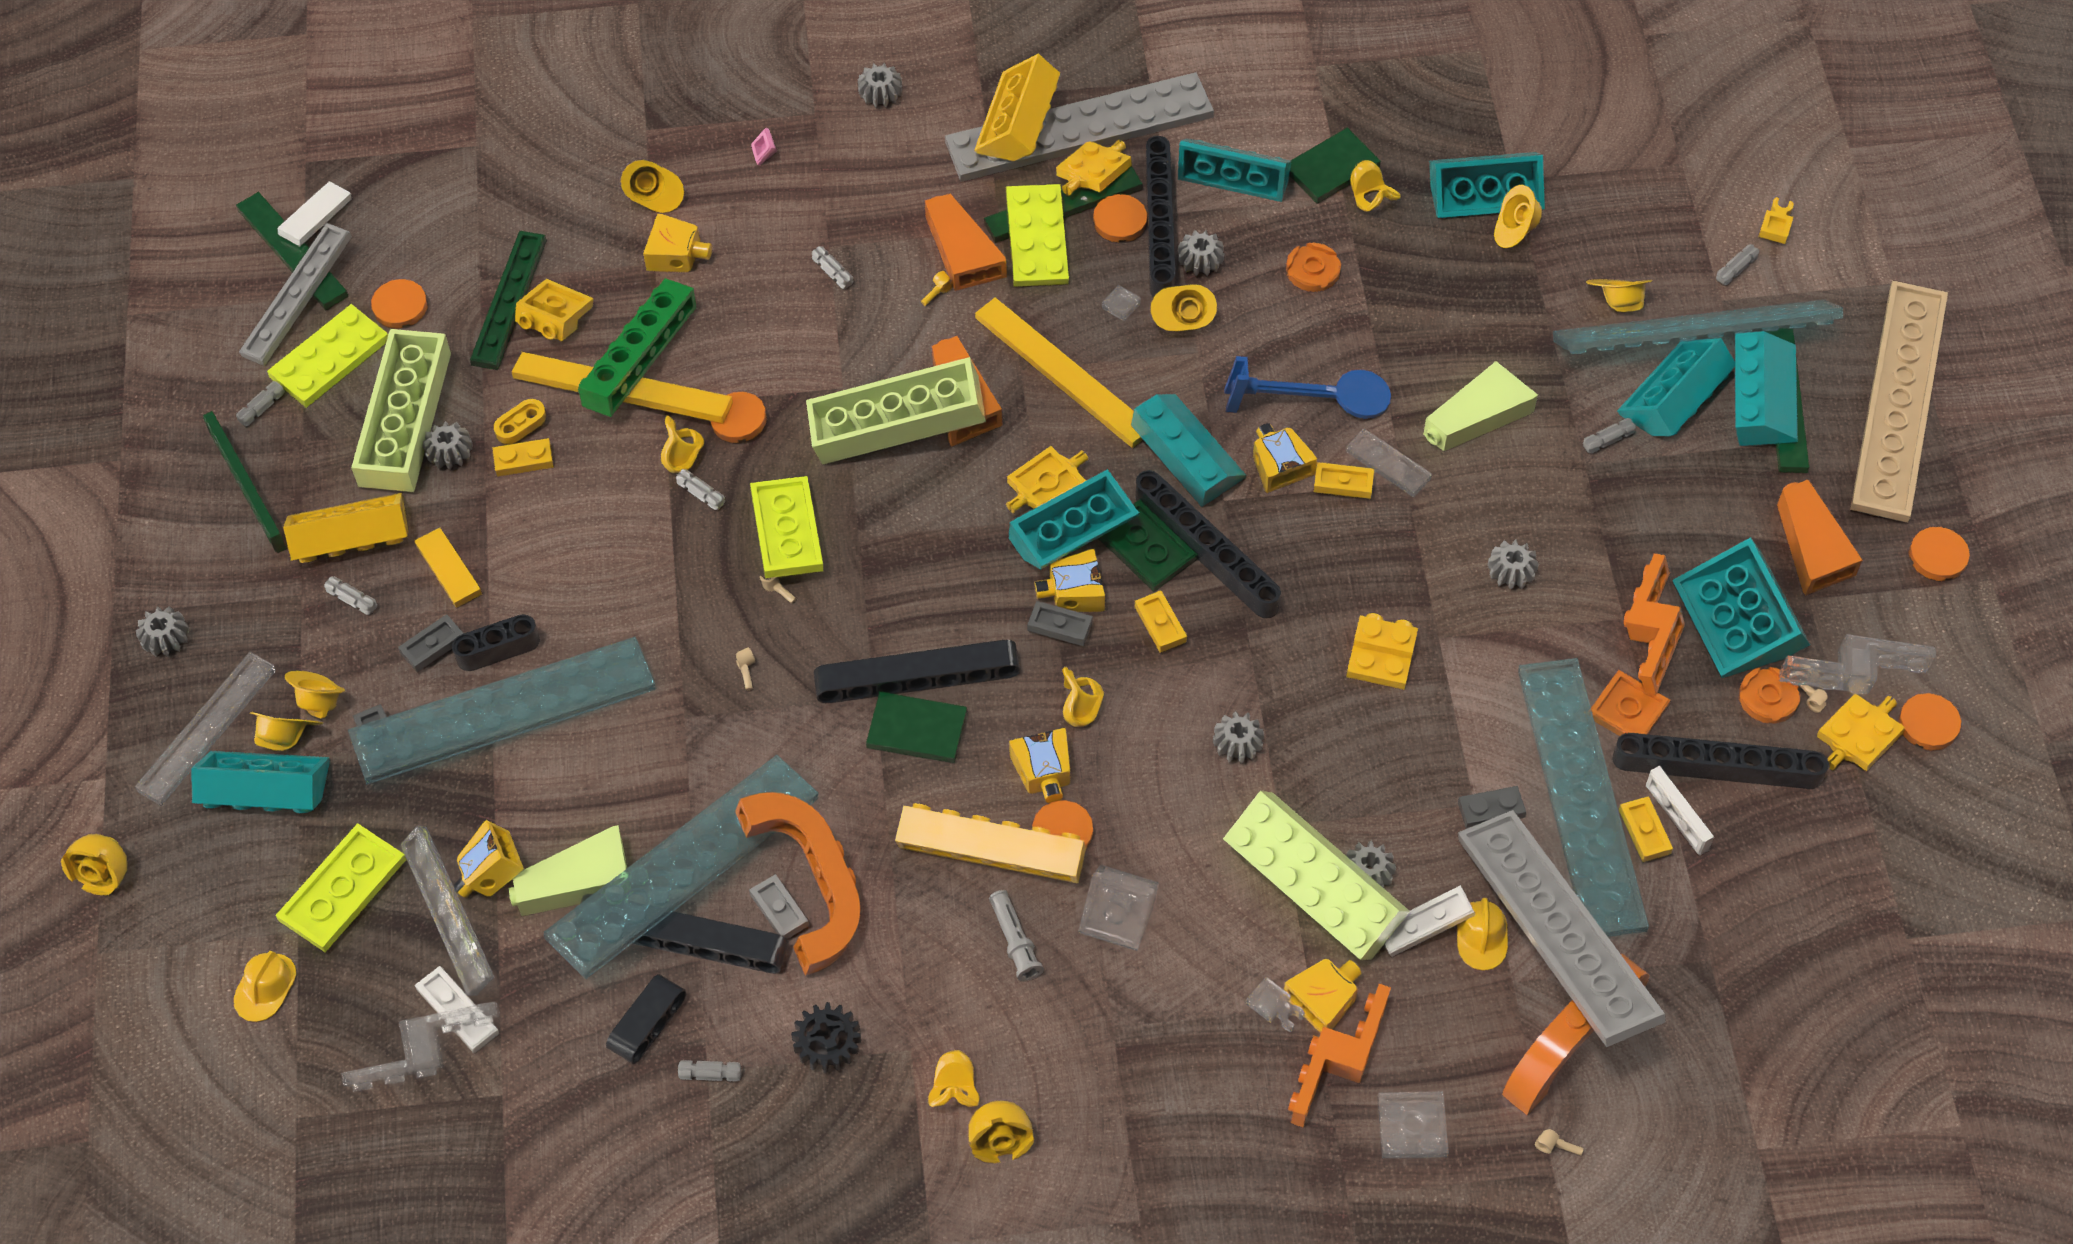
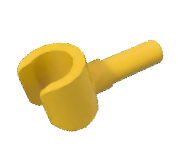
(943, 285)

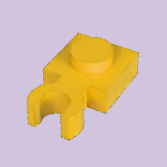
(1777, 222)

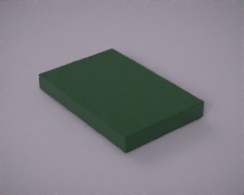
(1329, 165)
(1149, 548)
(916, 727)

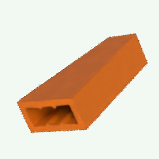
(963, 245)
(953, 350)
(1815, 539)

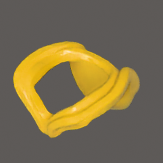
(1368, 178)
(678, 453)
(1079, 706)
(953, 1075)

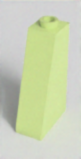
(1480, 407)
(569, 874)

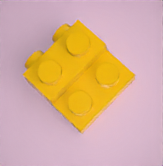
(552, 309)
(1382, 651)

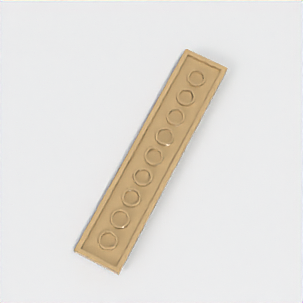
(1899, 402)

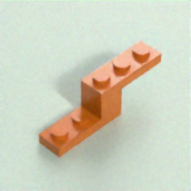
(1654, 623)
(1339, 1055)

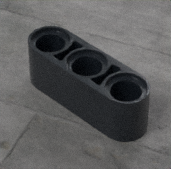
(486, 653)
(646, 1019)

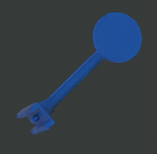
(1357, 391)

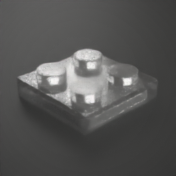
(1412, 1125)

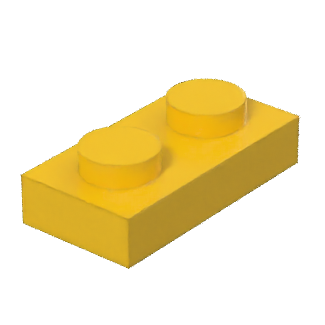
(523, 457)
(1343, 480)
(1160, 621)
(1645, 829)

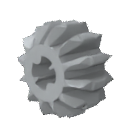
(880, 85)
(1201, 252)
(447, 445)
(1513, 564)
(162, 631)
(1248, 743)
(1374, 857)

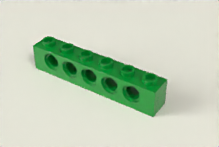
(637, 347)

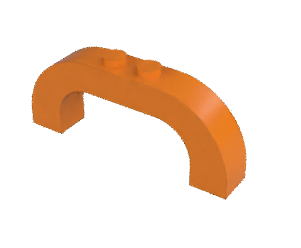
(825, 856)
(1550, 1052)

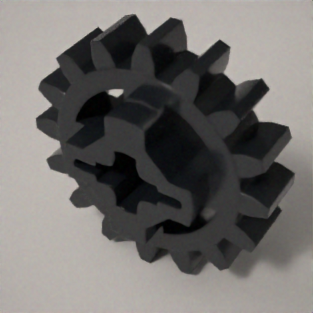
(837, 1031)

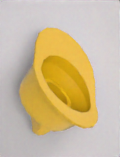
(652, 186)
(1518, 216)
(1623, 295)
(1183, 307)
(314, 692)
(279, 733)
(1483, 937)
(264, 986)

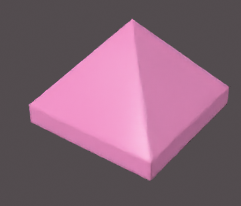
(763, 147)

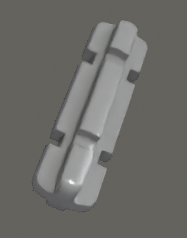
(1737, 264)
(832, 267)
(260, 403)
(1609, 435)
(700, 489)
(350, 595)
(709, 1070)

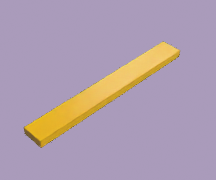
(1059, 369)
(646, 393)

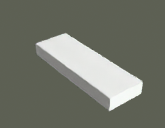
(314, 213)
(1679, 810)
(1430, 920)
(445, 996)

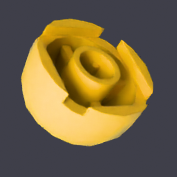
(96, 863)
(999, 1130)

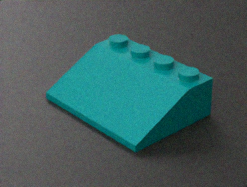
(1740, 610)

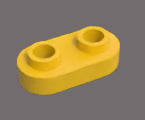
(518, 421)

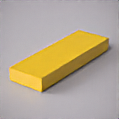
(448, 567)

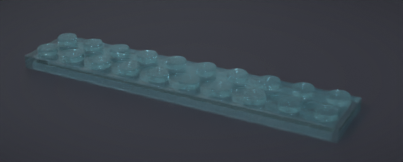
(1689, 326)
(500, 710)
(1582, 795)
(668, 874)

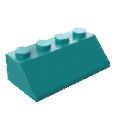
(1233, 169)
(1482, 182)
(1678, 386)
(1765, 389)
(1186, 447)
(1071, 520)
(259, 781)

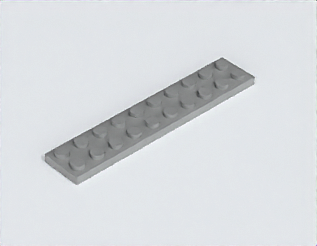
(1094, 120)
(1561, 929)

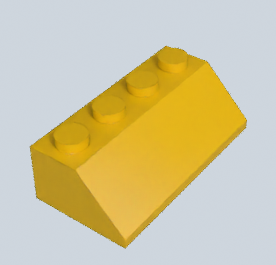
(1018, 110)
(346, 527)

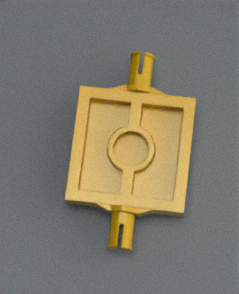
(1093, 166)
(1044, 478)
(1860, 732)

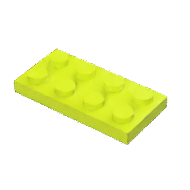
(1037, 235)
(328, 355)
(786, 527)
(341, 887)

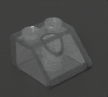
(1118, 907)

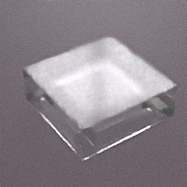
(1121, 303)

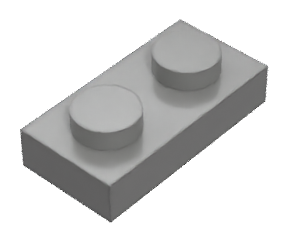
(779, 907)

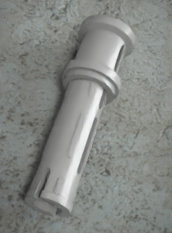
(1019, 947)

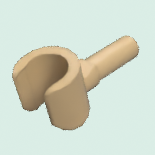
(774, 585)
(744, 659)
(1817, 698)
(1550, 1138)

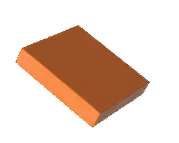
(1627, 708)

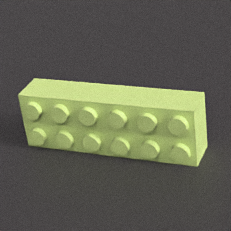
(401, 410)
(895, 411)
(1316, 875)

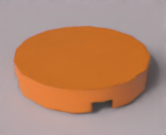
(1120, 218)
(1313, 267)
(399, 303)
(744, 419)
(1939, 553)
(1767, 697)
(1930, 721)
(1065, 818)

